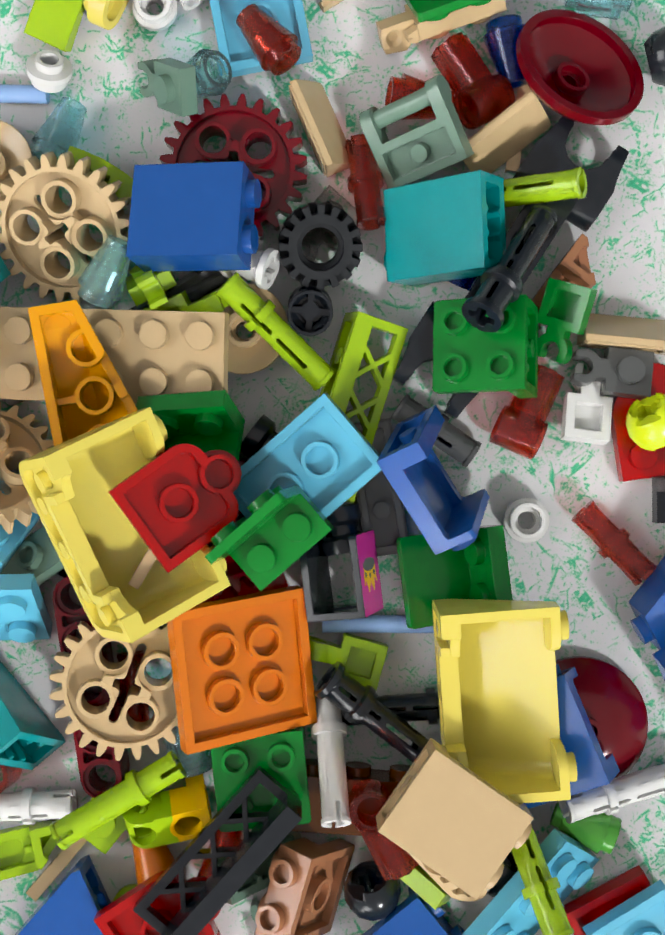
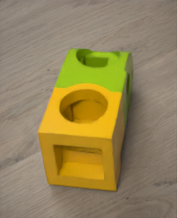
(170, 815)

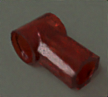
(477, 92)
(522, 422)
(390, 858)

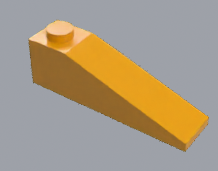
(75, 372)

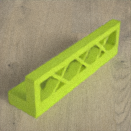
(346, 360)

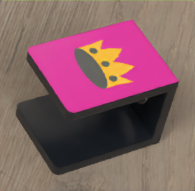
(366, 581)

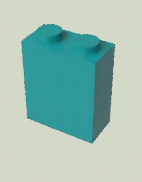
(444, 228)

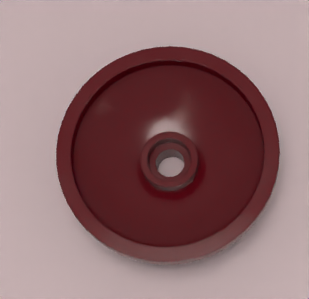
(579, 67)
(612, 708)

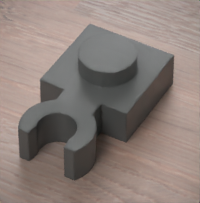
(621, 371)

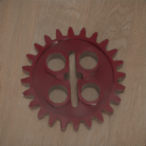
(241, 129)

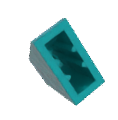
(25, 730)

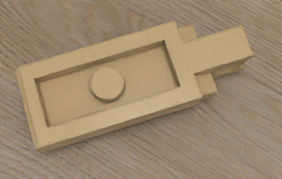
(404, 29)

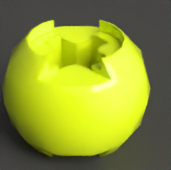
(647, 422)

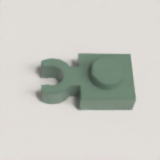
(171, 84)

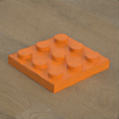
(242, 668)

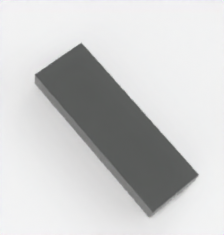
(379, 503)

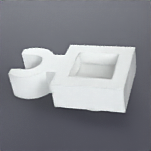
(586, 413)

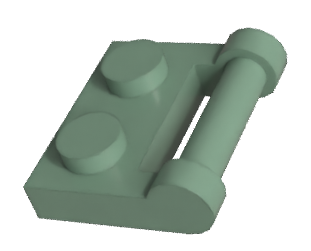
(423, 148)

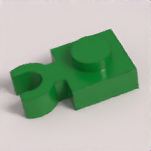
(564, 310)

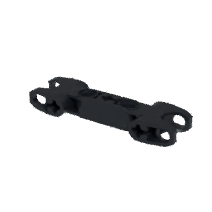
(546, 156)

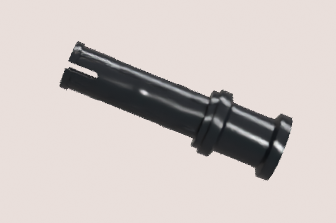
(503, 281)
(361, 703)

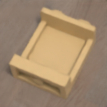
(454, 820)

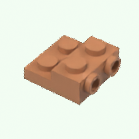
(304, 887)

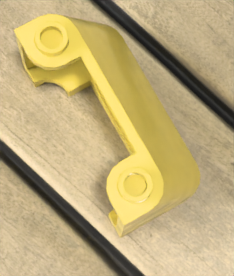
(96, 538)
(503, 694)

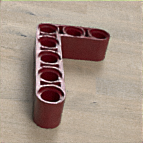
(67, 618)

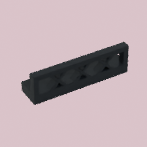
(234, 870)

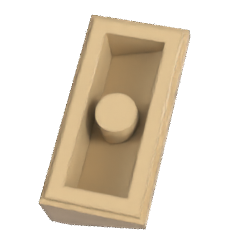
(320, 125)
(507, 134)
(624, 333)

